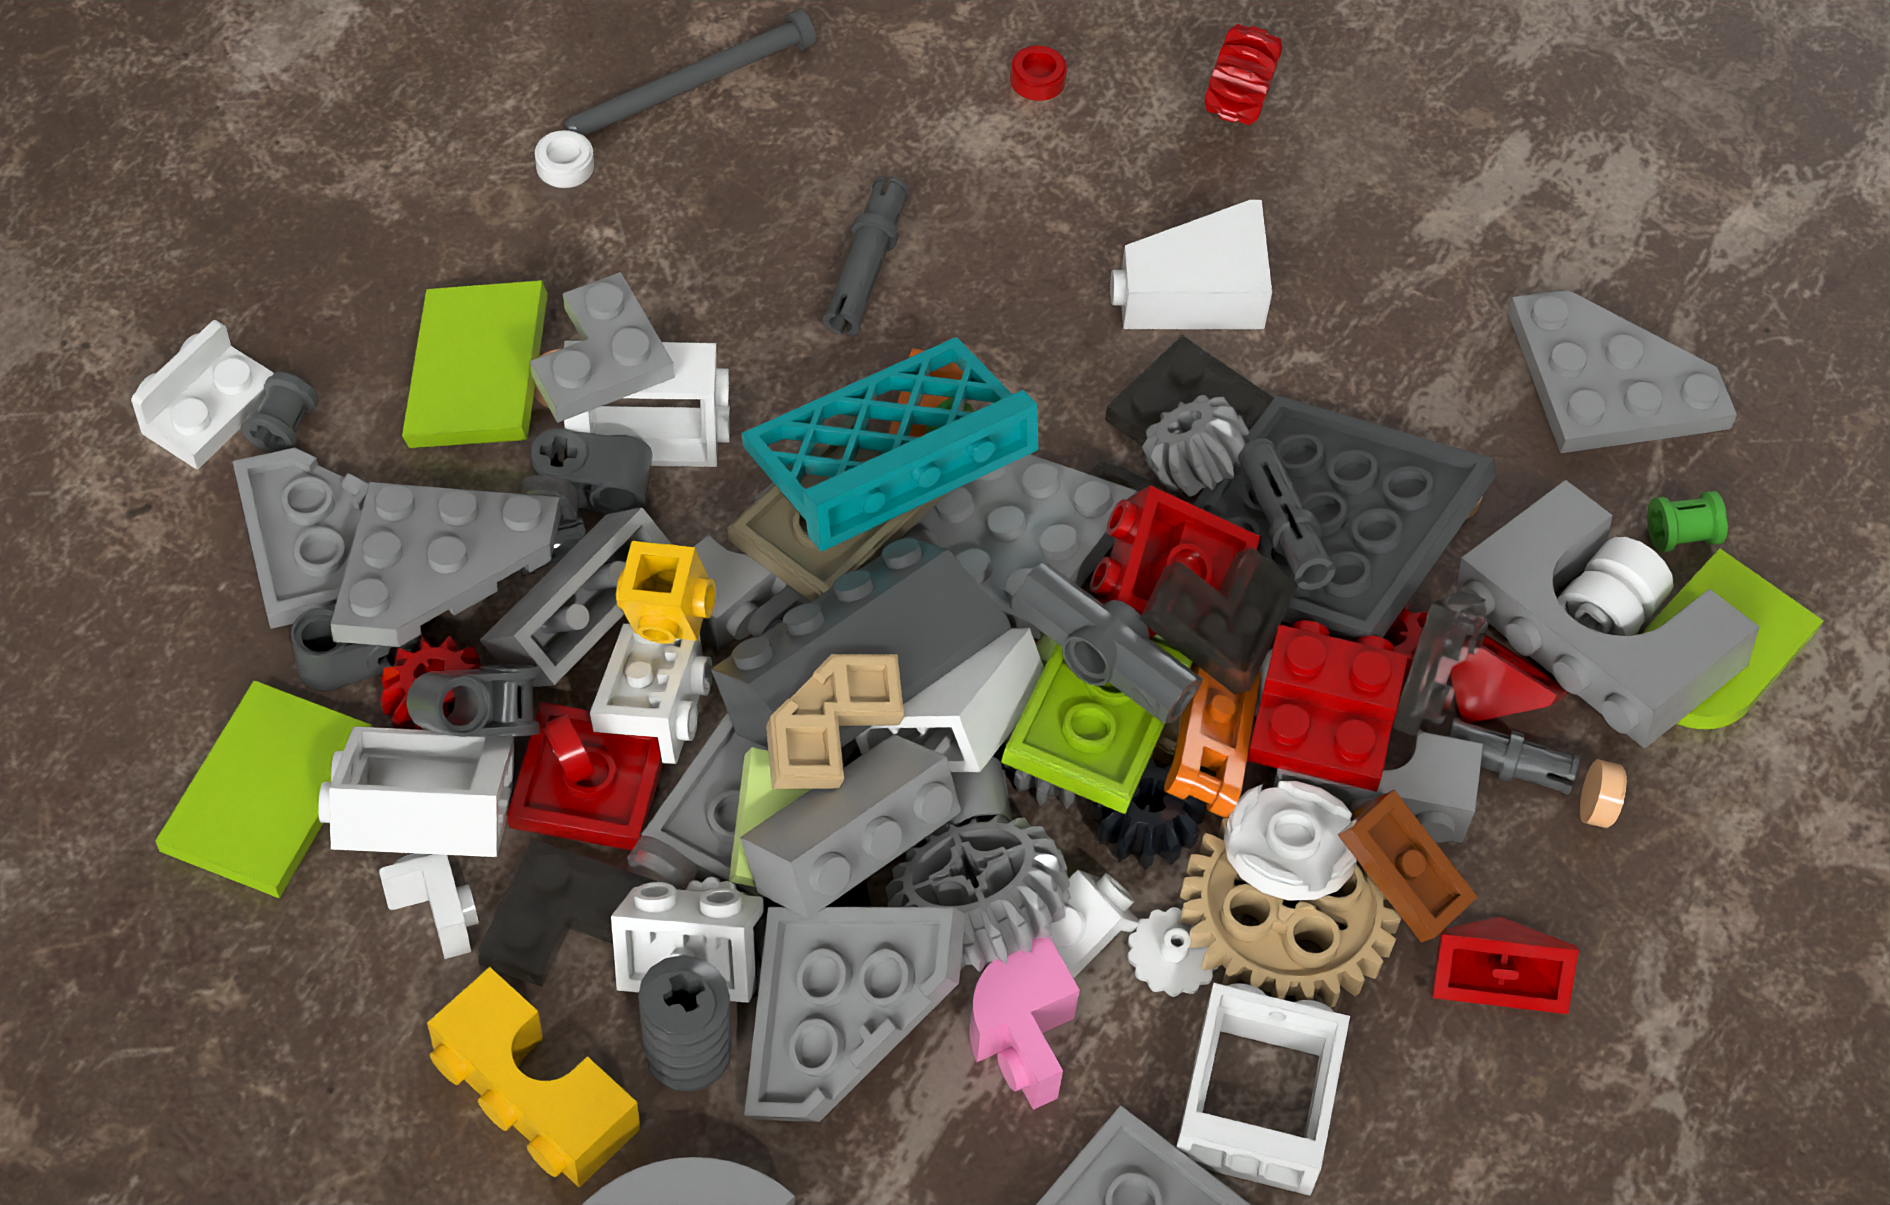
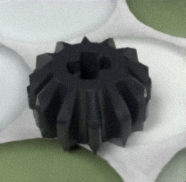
(1150, 833)

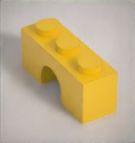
(569, 1120)

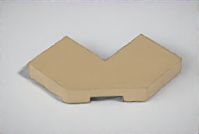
(841, 692)

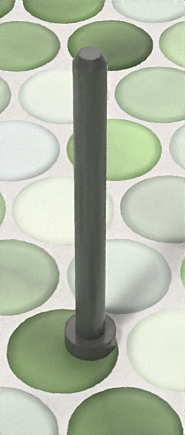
(796, 31)

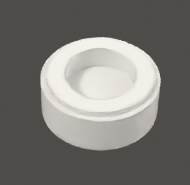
(564, 159)

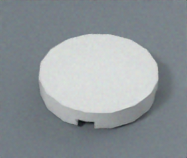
(1290, 841)

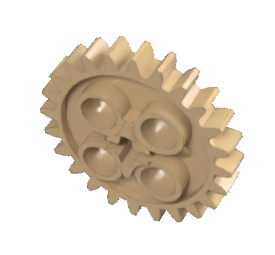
(1268, 953)

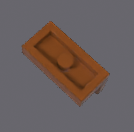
(1407, 865)

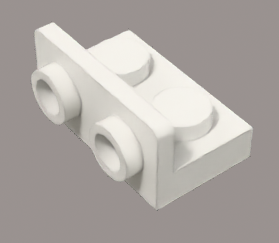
(200, 396)
(653, 691)
(669, 922)

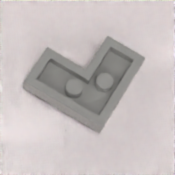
(615, 356)

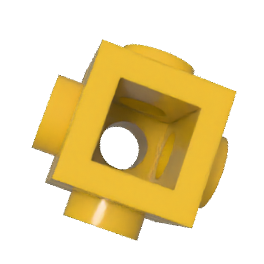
(665, 592)

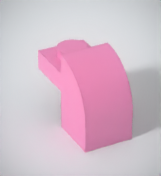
(1015, 1008)

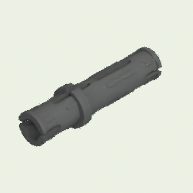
(873, 236)
(1306, 556)

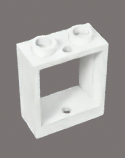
(674, 433)
(419, 792)
(1248, 1149)

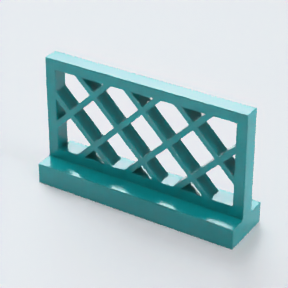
(912, 467)

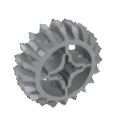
(996, 873)

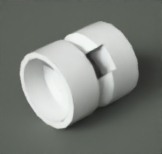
(1618, 588)

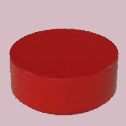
(1038, 73)
(568, 749)

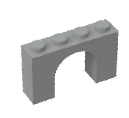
(1635, 680)

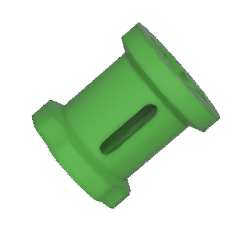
(1687, 521)

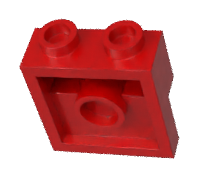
(1159, 531)
(1328, 705)

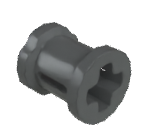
(280, 412)

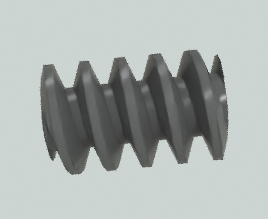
(685, 1022)

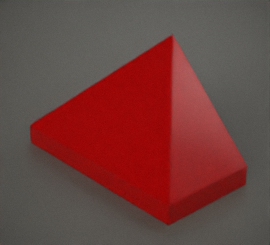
(1501, 684)
(1505, 966)

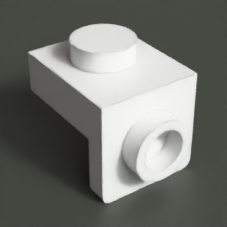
(430, 879)
(1091, 918)

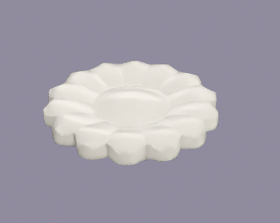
(1164, 954)

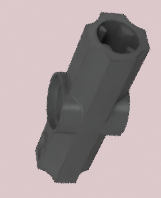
(1106, 643)

